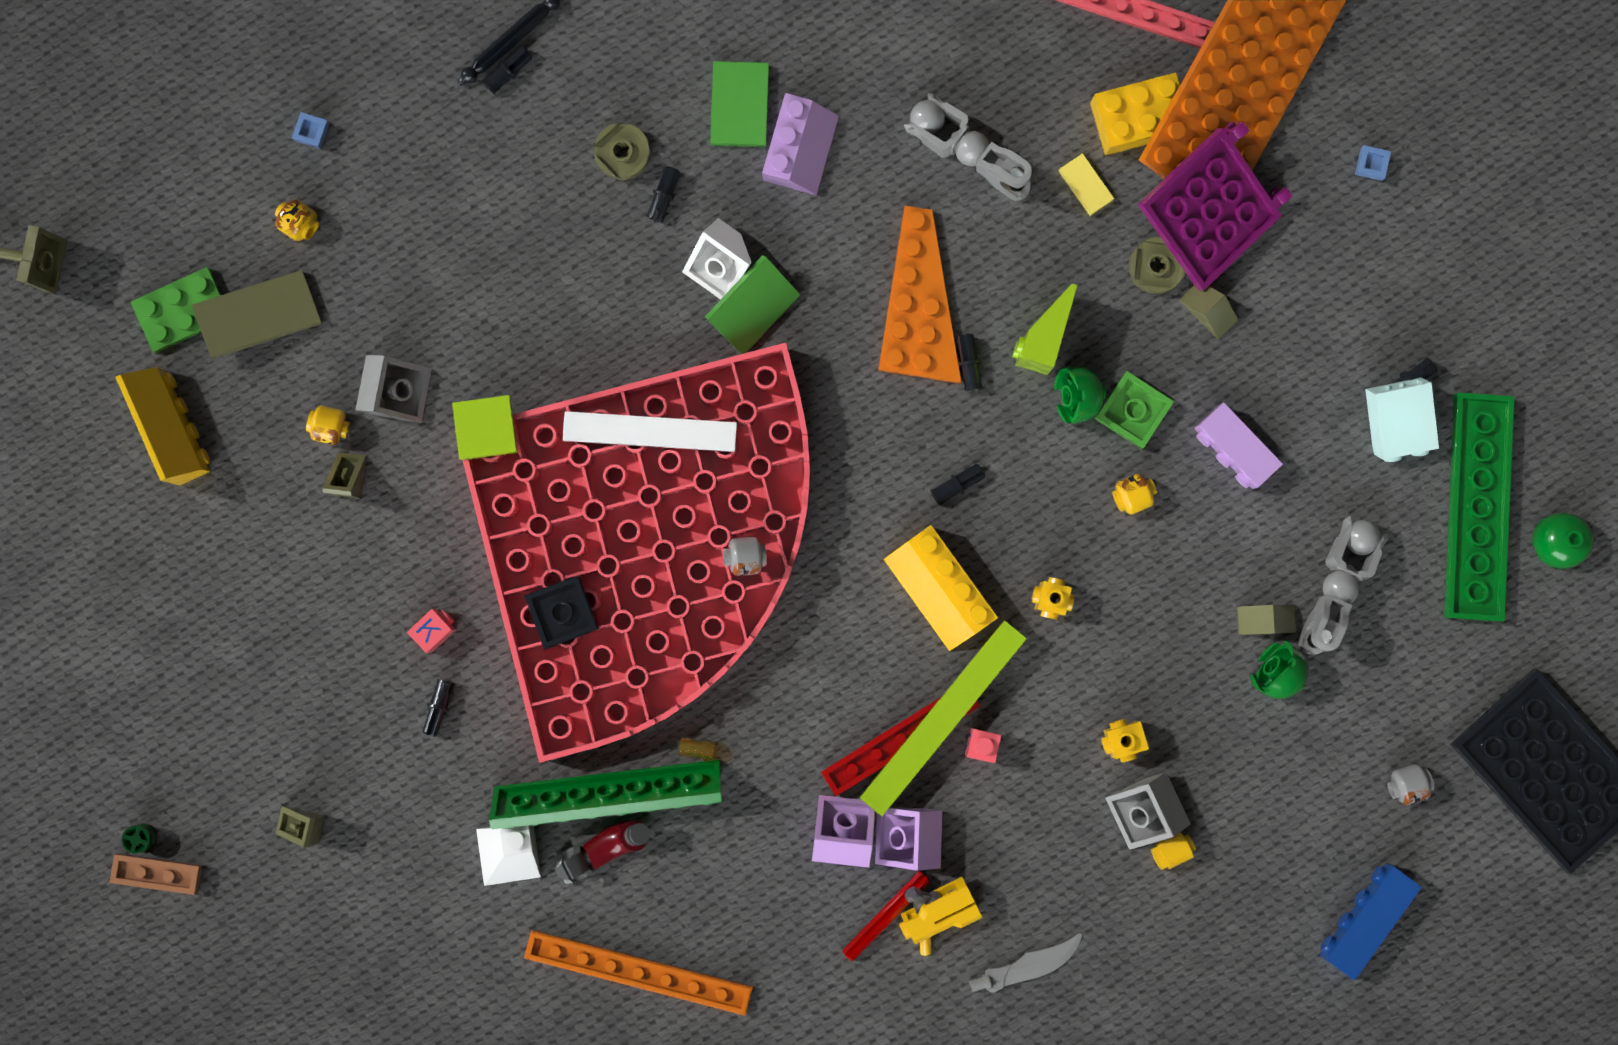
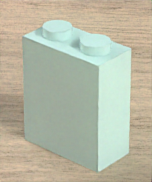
(1402, 419)

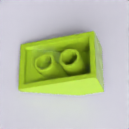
(1042, 342)

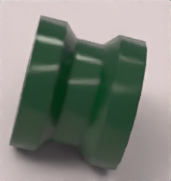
(133, 841)

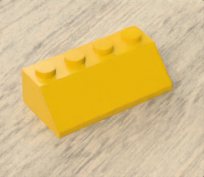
(164, 425)
(940, 588)

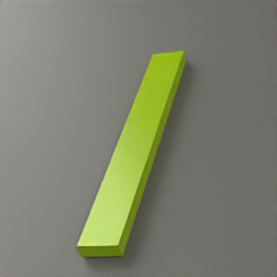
(942, 718)

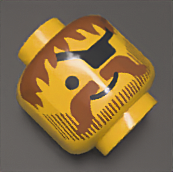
(296, 220)
(327, 425)
(1134, 494)

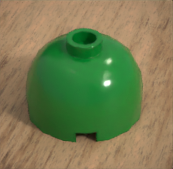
(1080, 394)
(1562, 540)
(1286, 671)

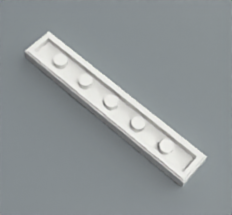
(649, 431)

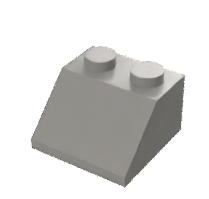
(393, 388)
(1148, 811)

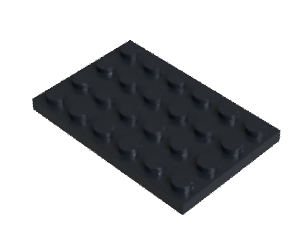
(1546, 769)

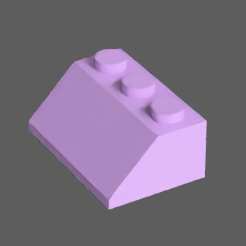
(800, 144)

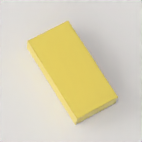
(1086, 184)

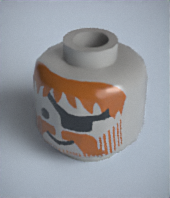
(745, 556)
(1411, 784)

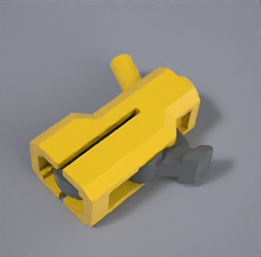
(938, 911)

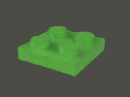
(1134, 410)

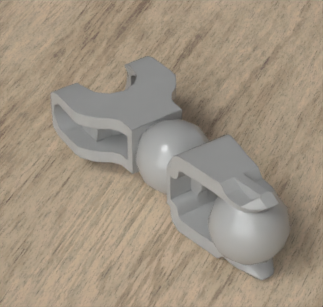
(971, 147)
(1341, 587)

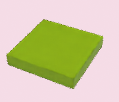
(484, 427)

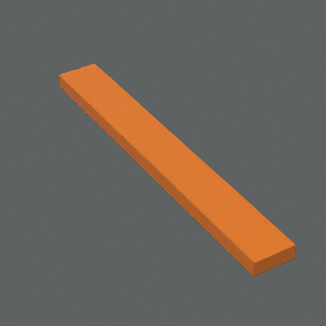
(638, 972)

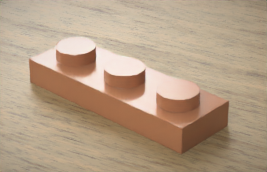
(156, 873)

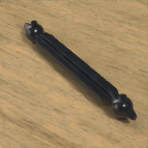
(507, 41)

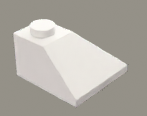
(718, 259)
(508, 854)

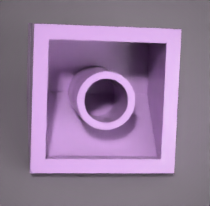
(843, 831)
(909, 838)

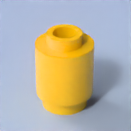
(1173, 851)

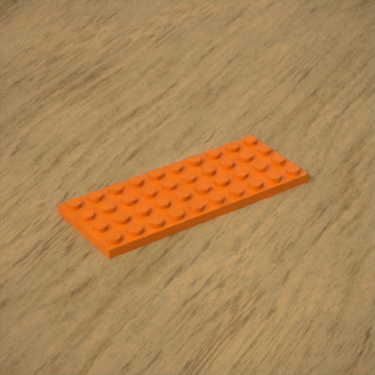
(1242, 75)

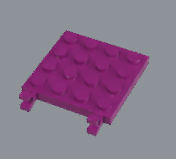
(1212, 207)

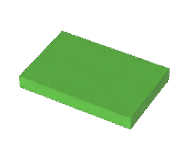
(739, 104)
(752, 305)

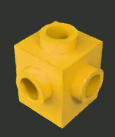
(1041, 598)
(1134, 743)

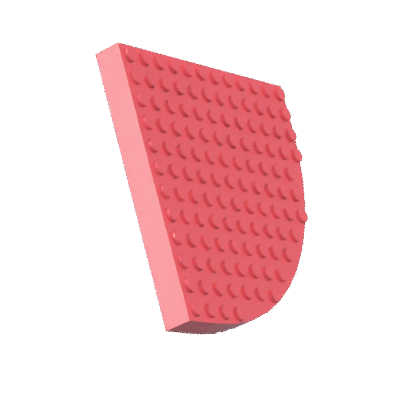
(646, 542)

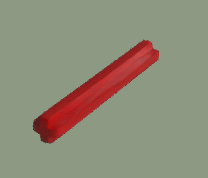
(883, 918)

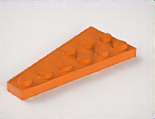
(918, 319)

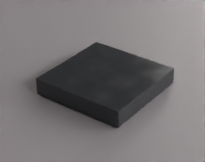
(561, 612)

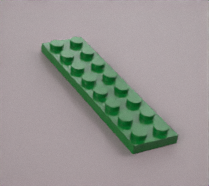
(1479, 507)
(606, 794)

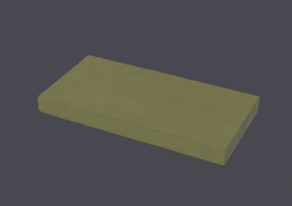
(256, 314)

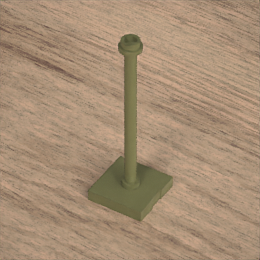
(39, 260)

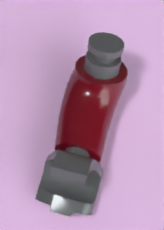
(605, 846)

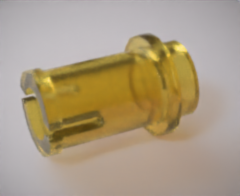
(697, 749)

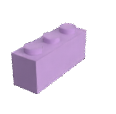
(1237, 447)

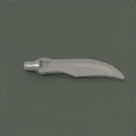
(1028, 967)

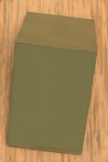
(1210, 309)
(346, 476)
(1266, 619)
(300, 826)

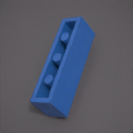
(1369, 921)

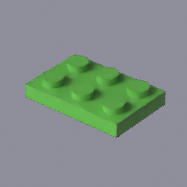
(168, 311)

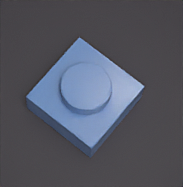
(310, 130)
(1372, 163)

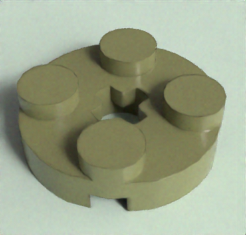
(622, 136)
(1145, 277)

